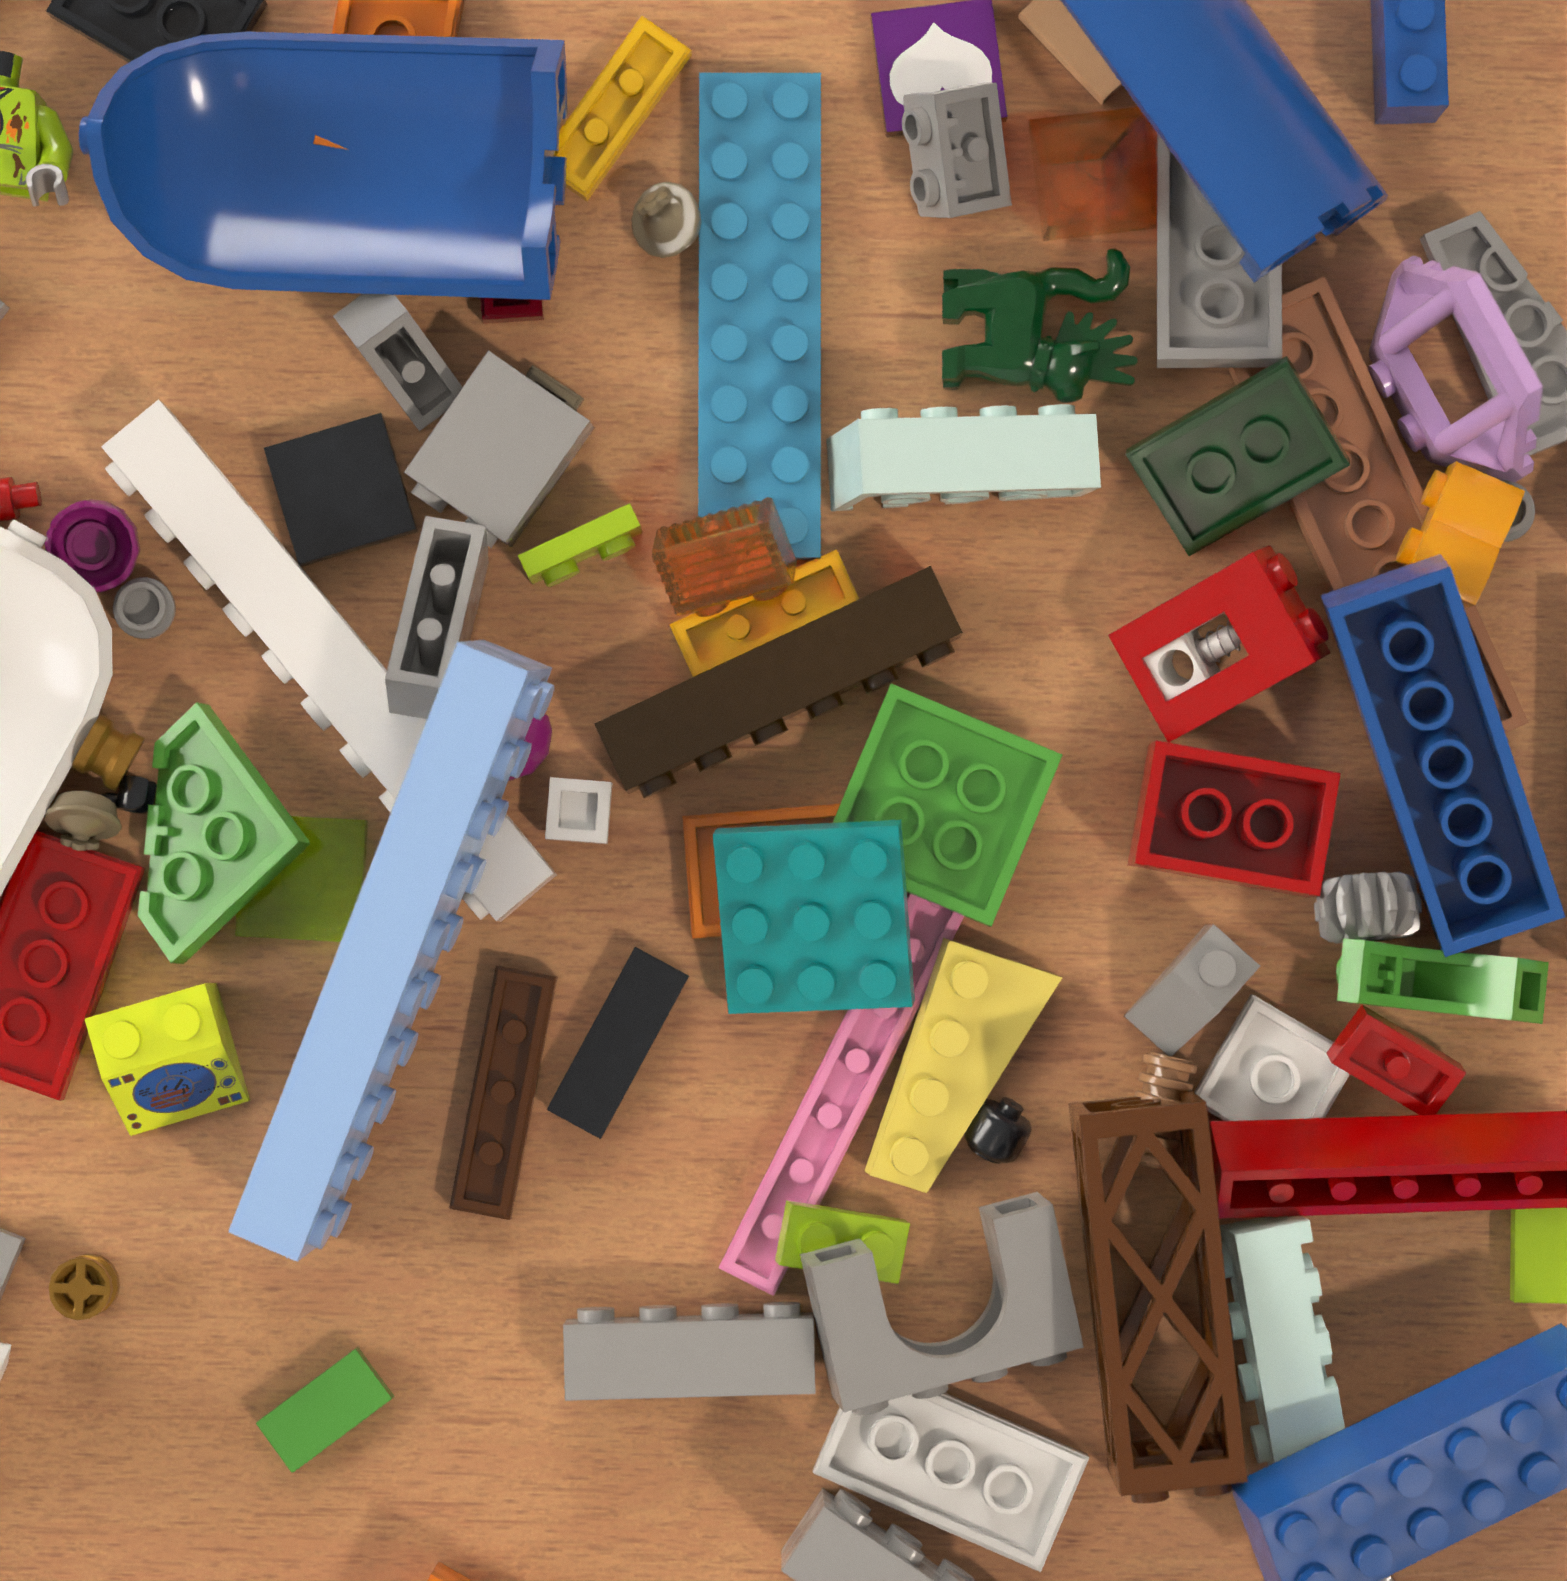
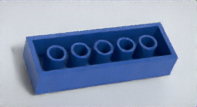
(1443, 755)
(1416, 1471)

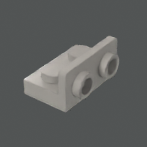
(956, 151)

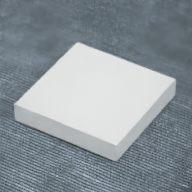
(1270, 1069)

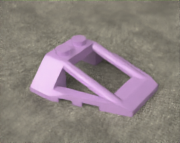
(1493, 434)

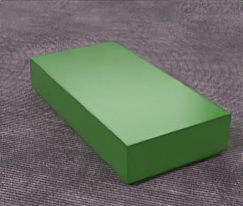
(325, 1409)

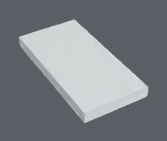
(958, 1472)

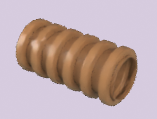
(1164, 1080)

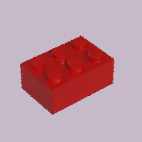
(1234, 819)

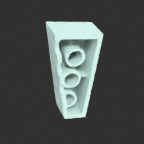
(963, 456)
(1280, 1335)

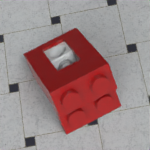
(1264, 616)

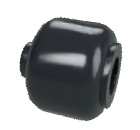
(998, 1131)

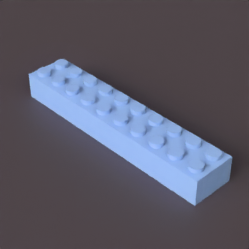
(392, 948)

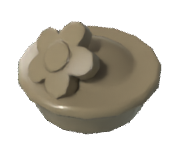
(666, 219)
(83, 819)

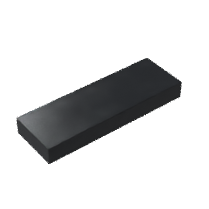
(618, 1042)

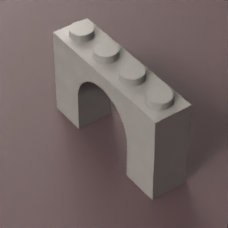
(1025, 1319)

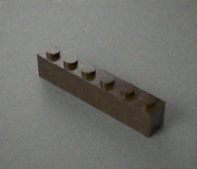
(779, 681)

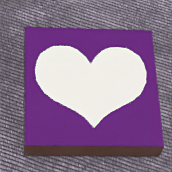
(934, 52)

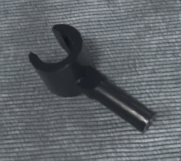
(134, 794)

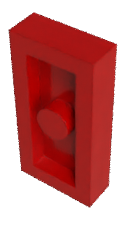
(1395, 1062)

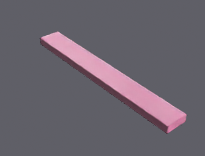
(833, 1108)

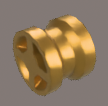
(107, 752)
(71, 1287)

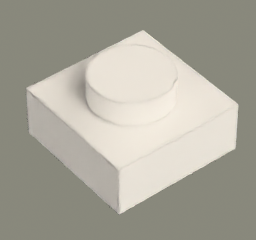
(578, 810)

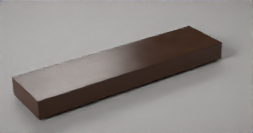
(503, 1092)

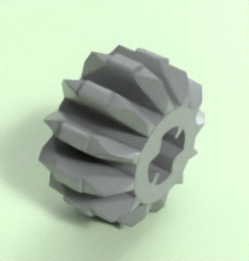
(1368, 907)

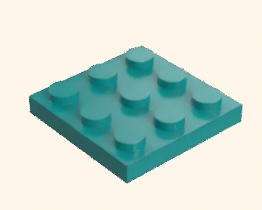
(814, 917)

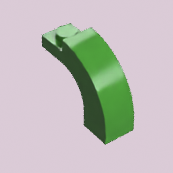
(1440, 984)

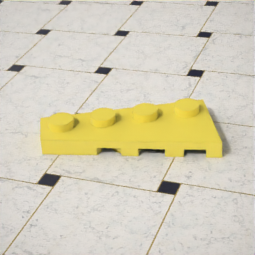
(957, 1051)

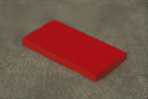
(56, 951)

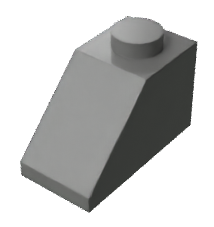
(400, 356)
(1192, 989)

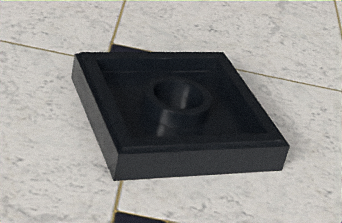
(340, 489)

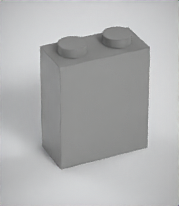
(498, 450)

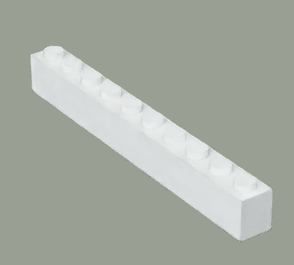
(298, 625)

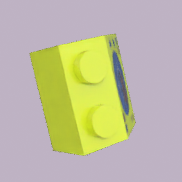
(168, 1058)

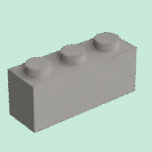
(435, 612)

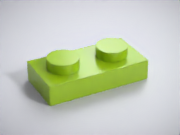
(558, 558)
(816, 1227)

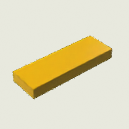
(618, 104)
(748, 623)

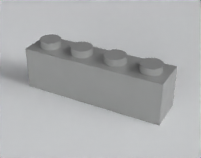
(689, 1354)

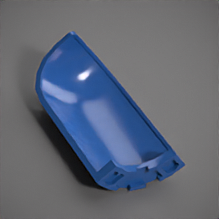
(1235, 120)
(442, 181)

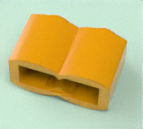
(1464, 524)

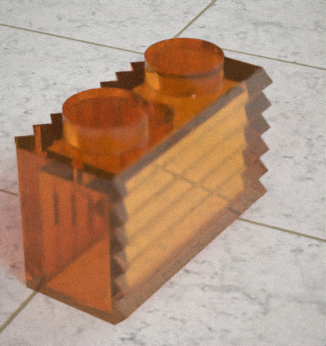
(724, 558)

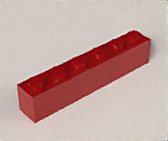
(1390, 1164)

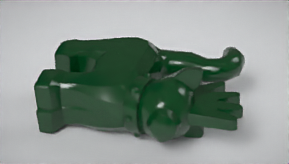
(1013, 324)

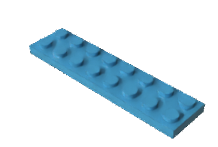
(761, 298)

